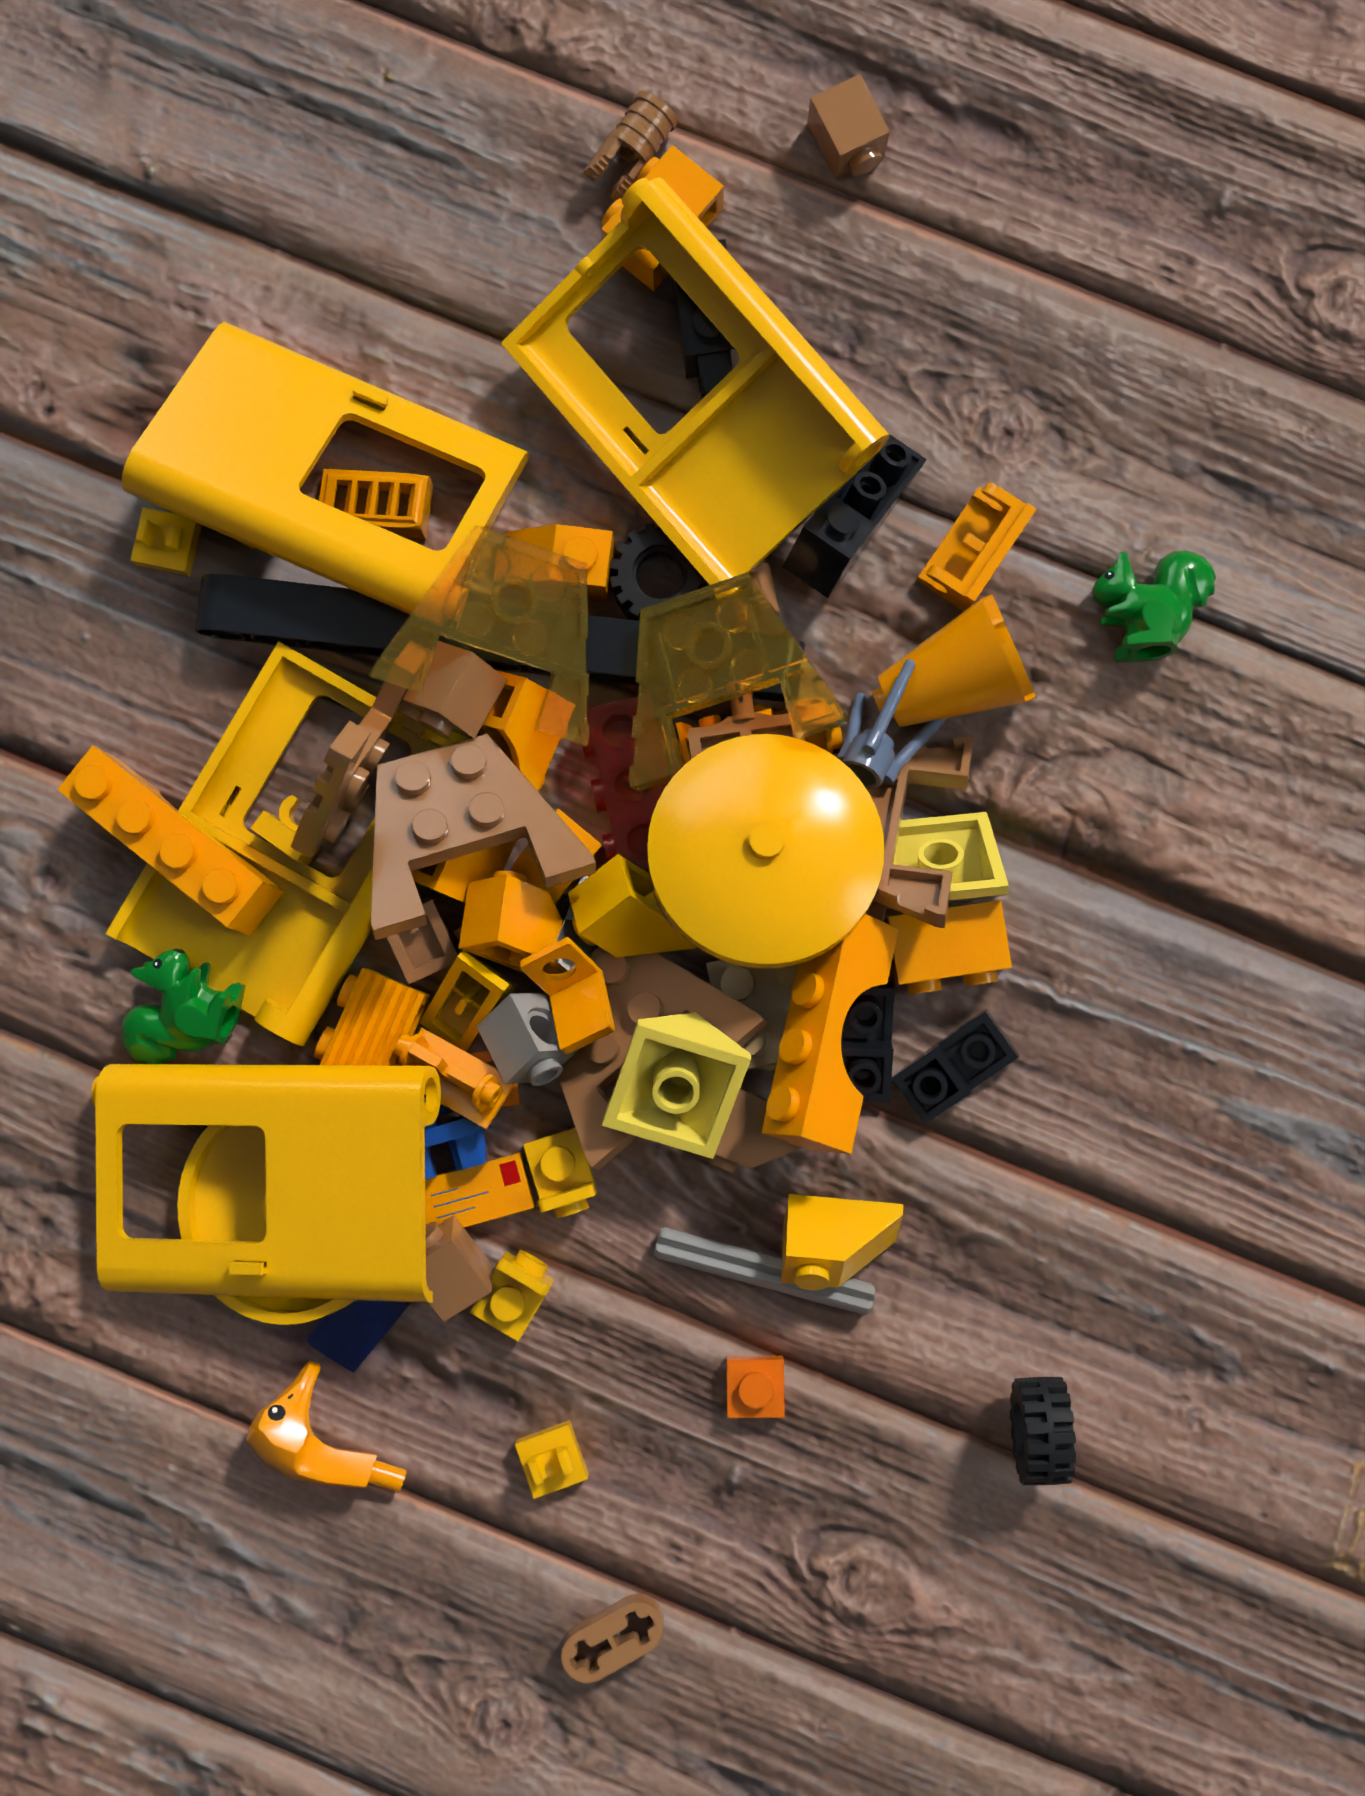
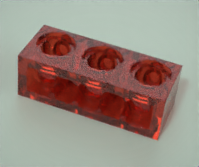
(613, 766)

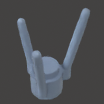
(872, 753)

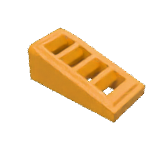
(418, 486)

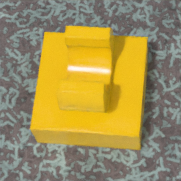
(165, 542)
(282, 830)
(551, 1459)

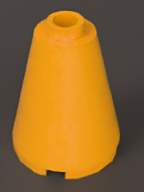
(960, 670)

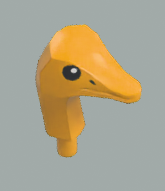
(286, 1443)

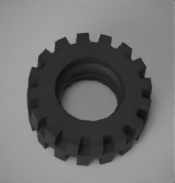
(630, 557)
(1042, 1431)

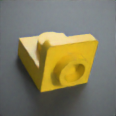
(561, 1173)
(516, 1293)

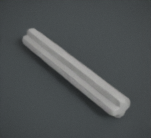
(755, 1269)

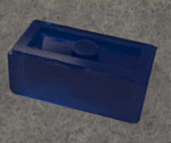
(355, 1331)

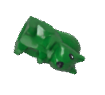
(1158, 613)
(189, 1011)

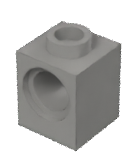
(524, 1039)

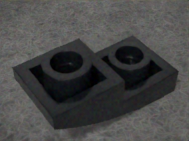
(868, 1044)
(955, 1066)

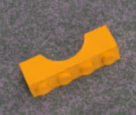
(512, 729)
(170, 842)
(811, 1092)

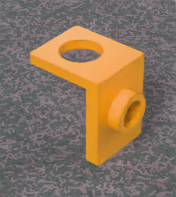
(576, 996)

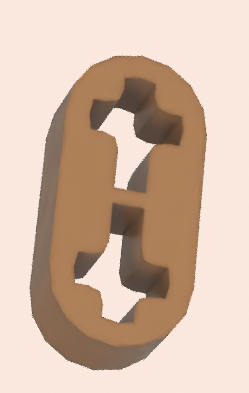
(619, 1650)

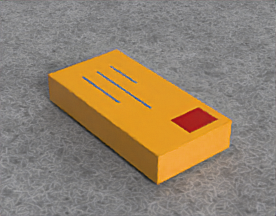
(479, 1192)

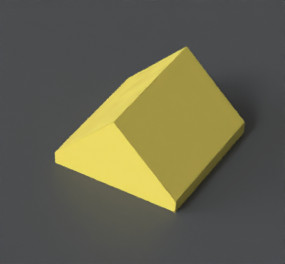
(957, 845)
(677, 1083)

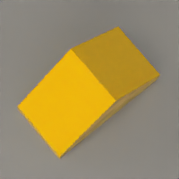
(465, 1000)

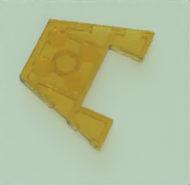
(512, 604)
(711, 651)

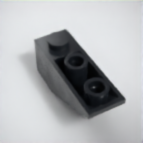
(851, 517)

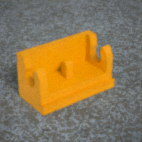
(975, 545)

